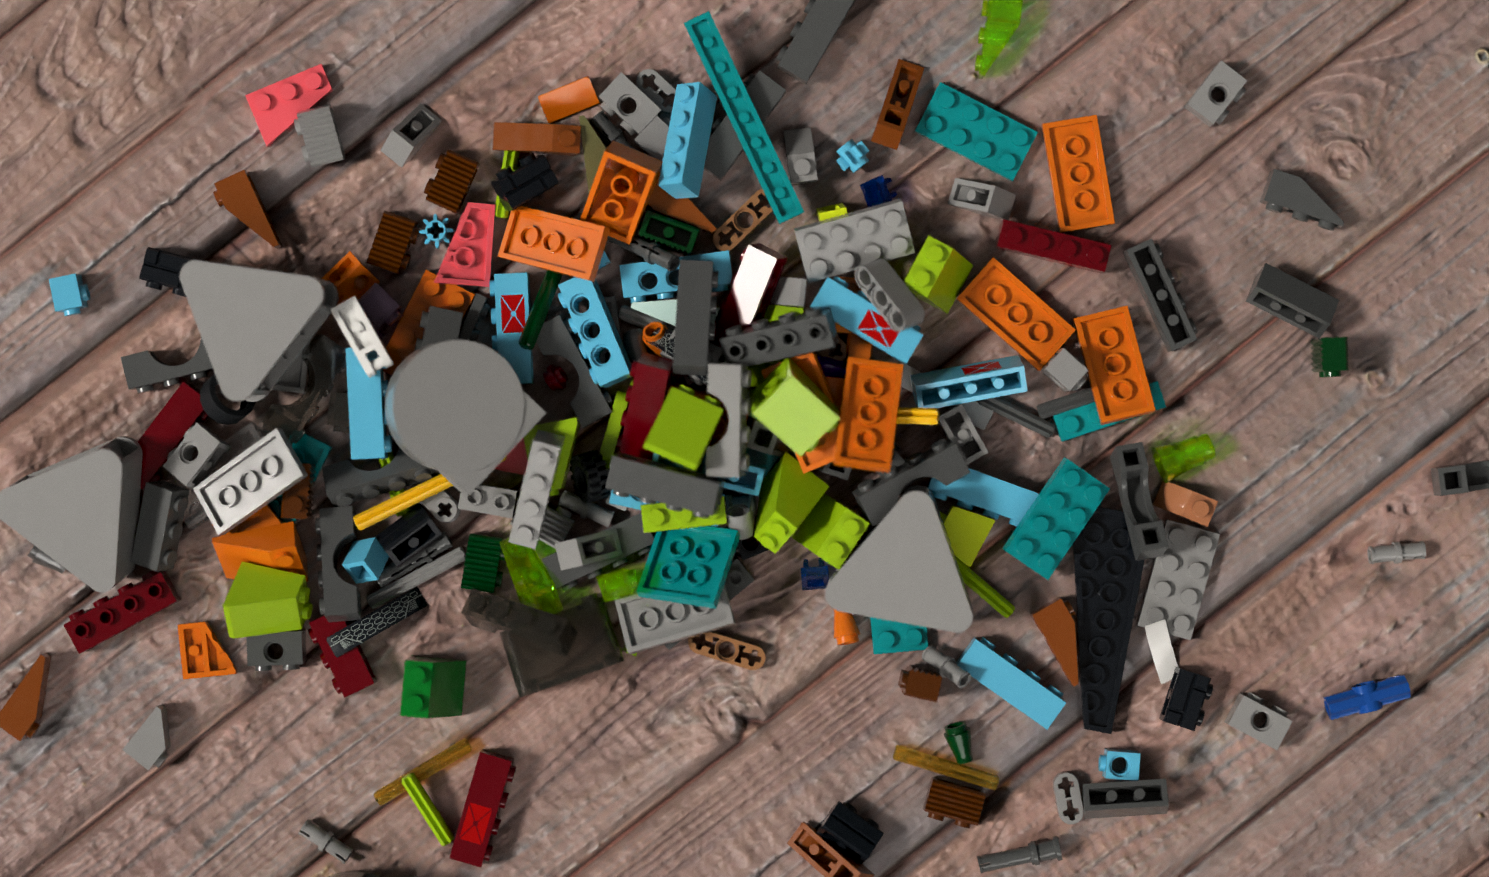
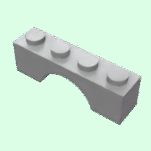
(730, 385)
(536, 489)

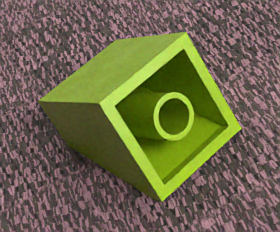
(937, 274)
(793, 407)
(684, 427)
(567, 428)
(785, 502)
(830, 531)
(266, 601)

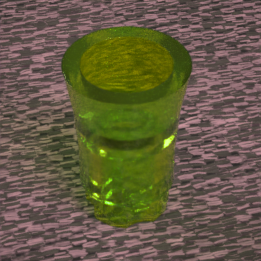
(1182, 456)

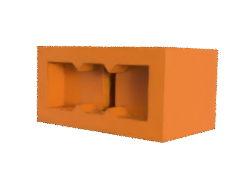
(351, 277)

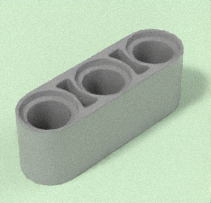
(889, 295)

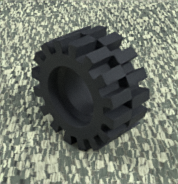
(590, 476)

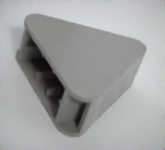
(254, 321)
(82, 511)
(905, 570)

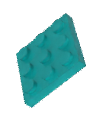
(689, 565)

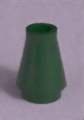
(959, 740)

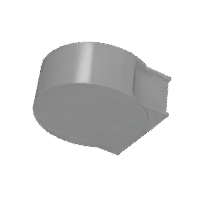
(458, 410)

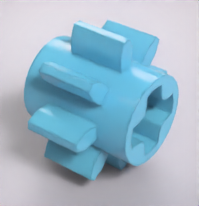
(852, 156)
(431, 226)

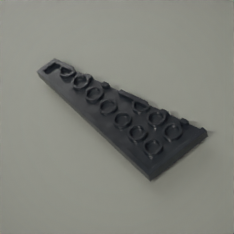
(1105, 608)

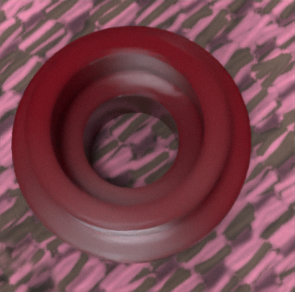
(555, 377)

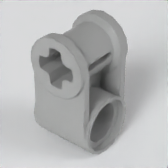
(435, 502)
(741, 514)

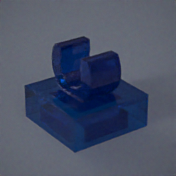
(876, 191)
(814, 577)

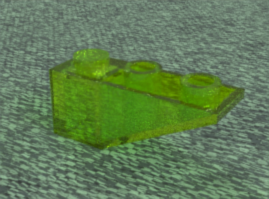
(1000, 24)
(531, 578)
(618, 583)

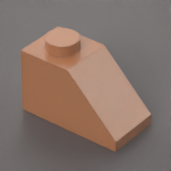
(1185, 503)

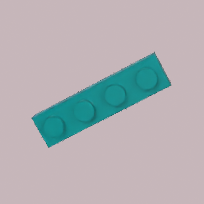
(1086, 418)

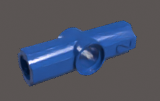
(1367, 697)

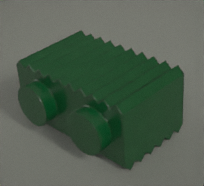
(669, 232)
(1330, 356)
(483, 563)

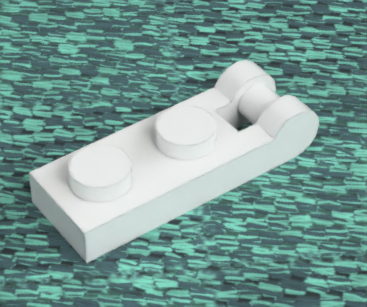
(361, 335)

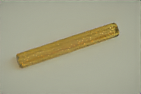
(946, 767)
(424, 770)

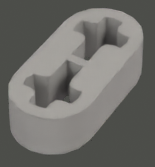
(663, 87)
(1061, 799)

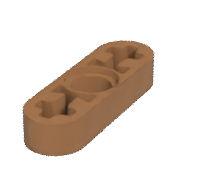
(746, 231)
(749, 647)

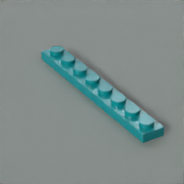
(744, 117)

